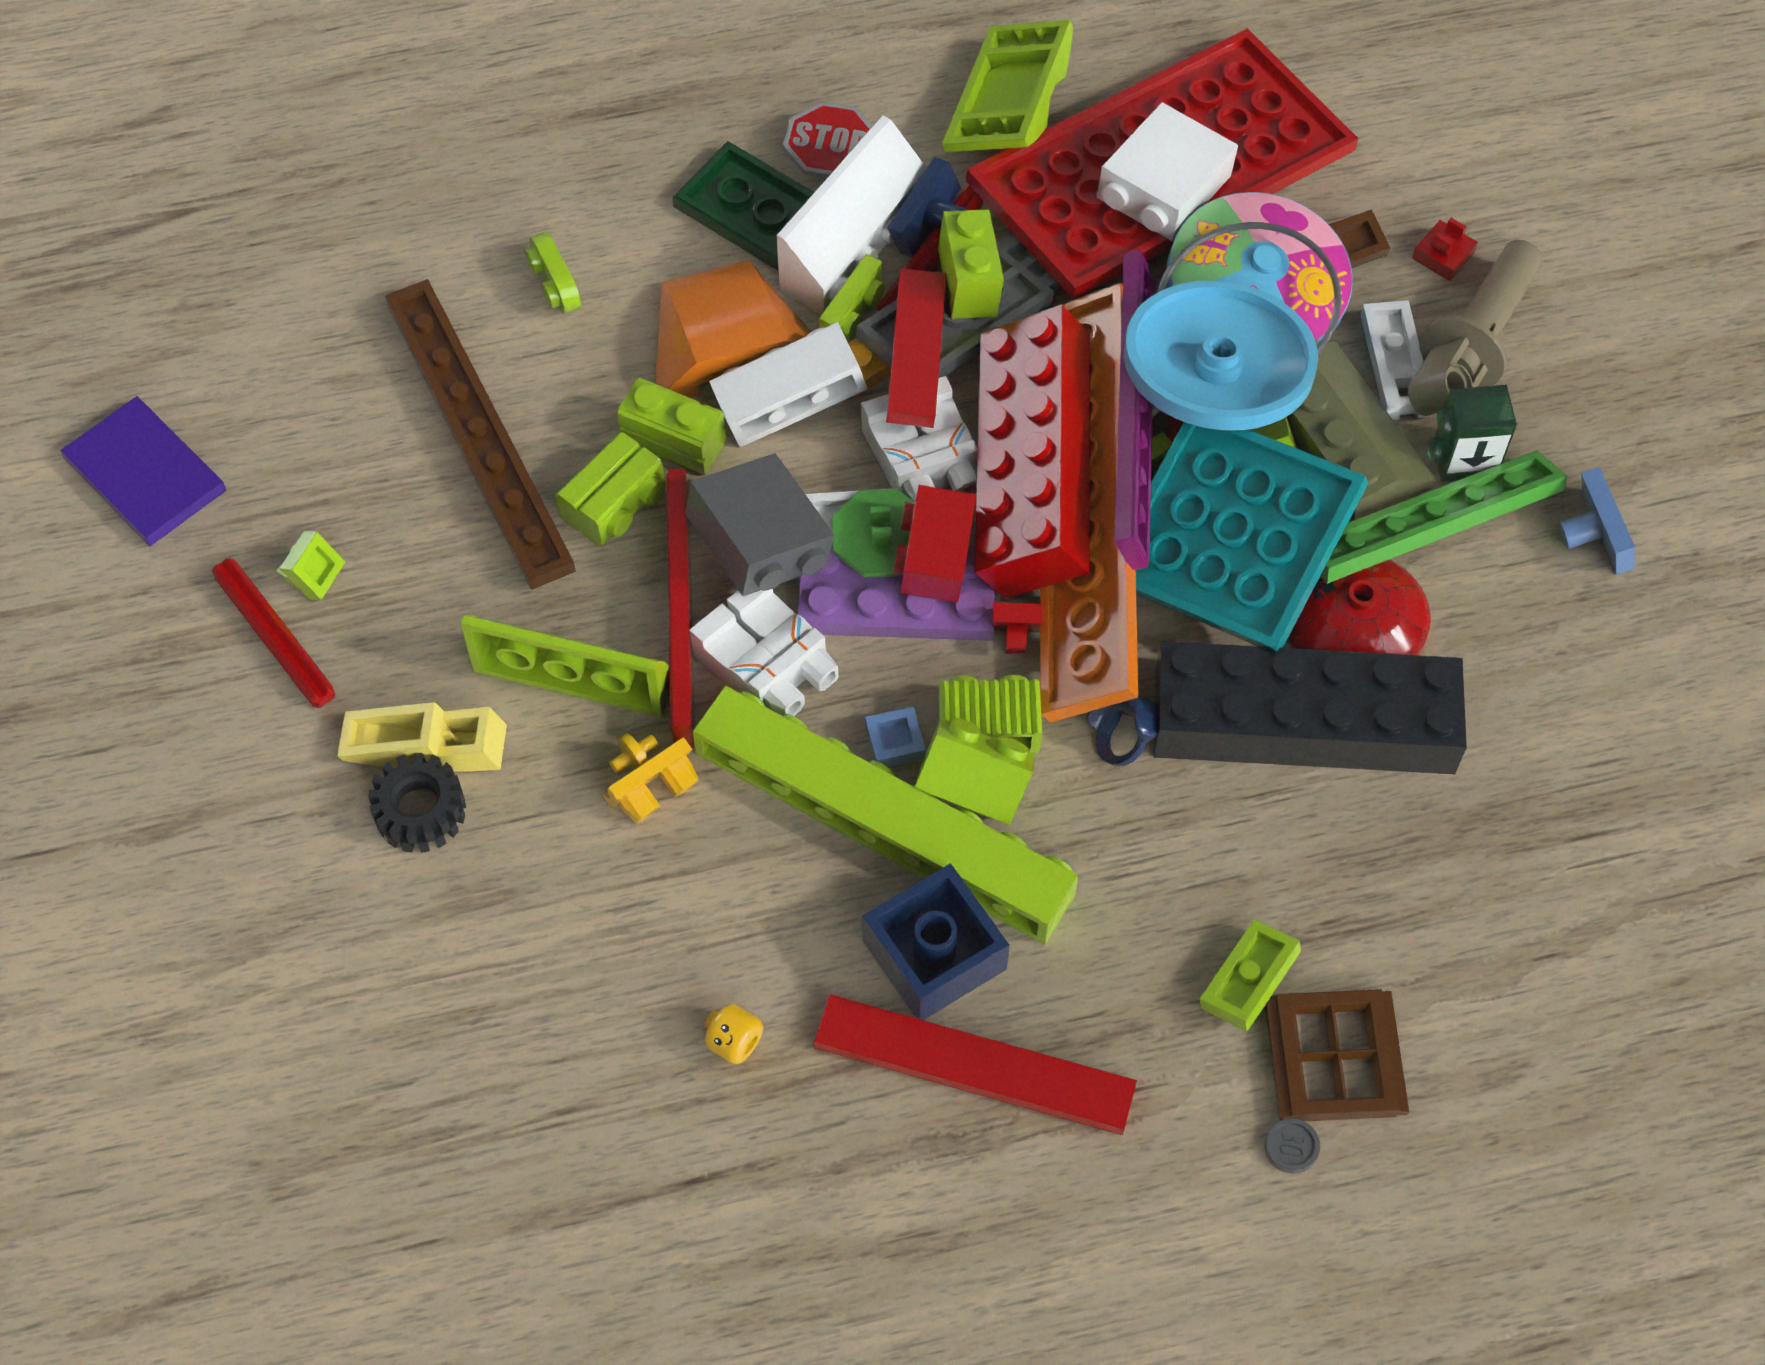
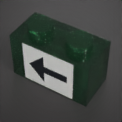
(1472, 431)

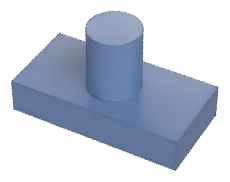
(1600, 522)

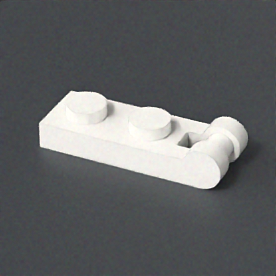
(1392, 352)

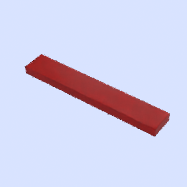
(680, 608)
(975, 1064)

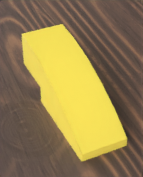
(462, 738)

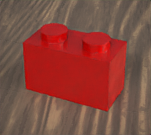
(937, 543)

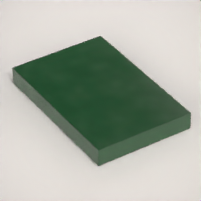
(742, 201)

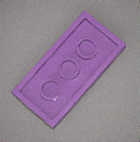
(848, 604)

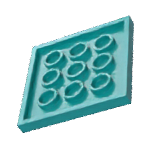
(1243, 530)

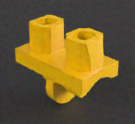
(669, 764)

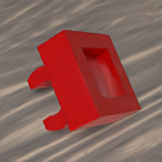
(1445, 248)
(1016, 621)

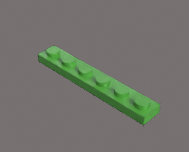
(1443, 513)

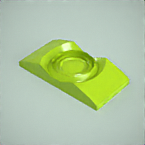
(1011, 87)

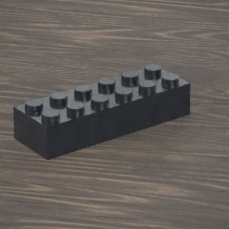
(1310, 707)

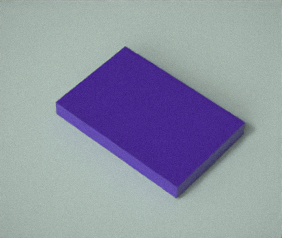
(143, 470)

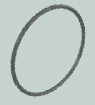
(1277, 228)

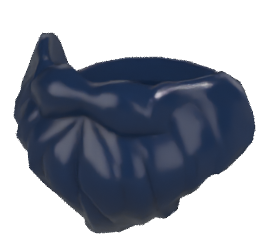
(1107, 718)

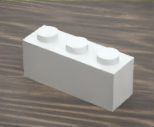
(788, 384)

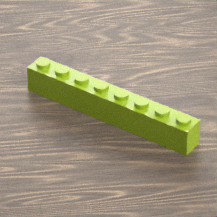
(884, 811)

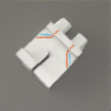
(923, 455)
(764, 650)

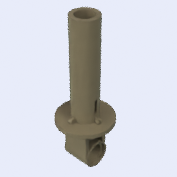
(1467, 348)

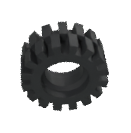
(414, 776)

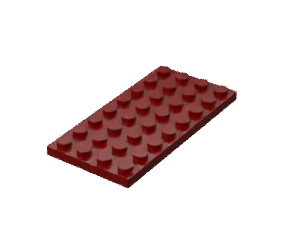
(1232, 88)

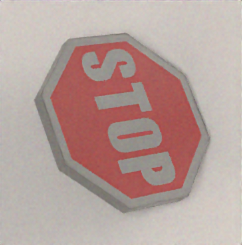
(824, 137)

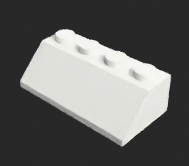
(847, 217)

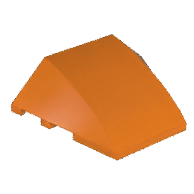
(719, 324)

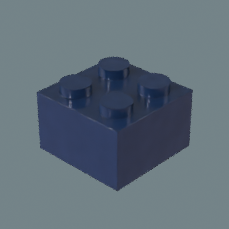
(935, 942)

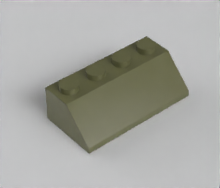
(1352, 429)

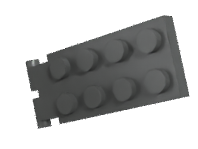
(1025, 292)

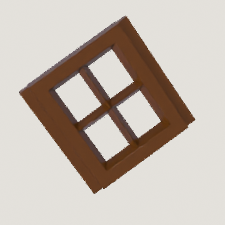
(1383, 1052)

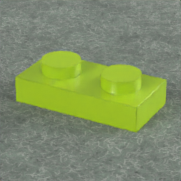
(859, 292)
(1250, 975)

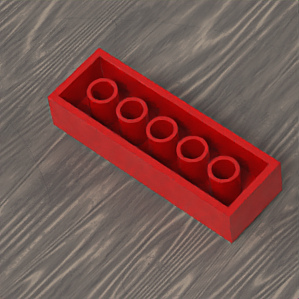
(1033, 453)

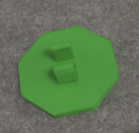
(870, 531)

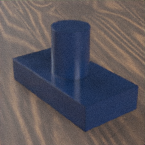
(925, 207)

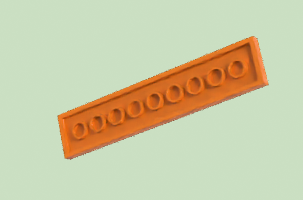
(1092, 619)

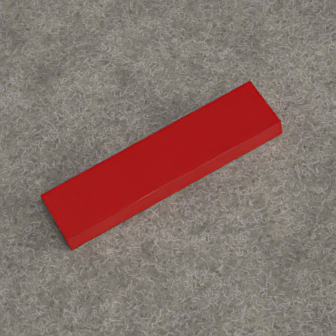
(916, 348)

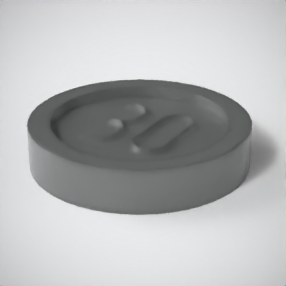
(1292, 1146)

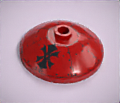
(1389, 623)

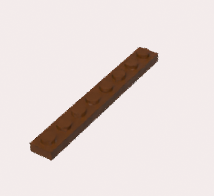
(480, 435)

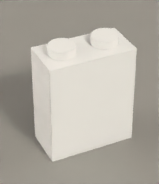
(1166, 171)

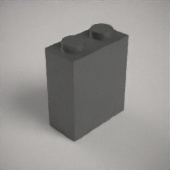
(759, 524)

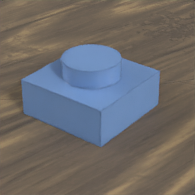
(895, 737)

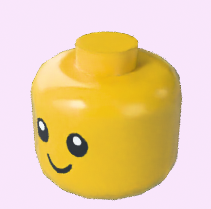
(733, 1033)

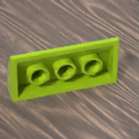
(567, 665)

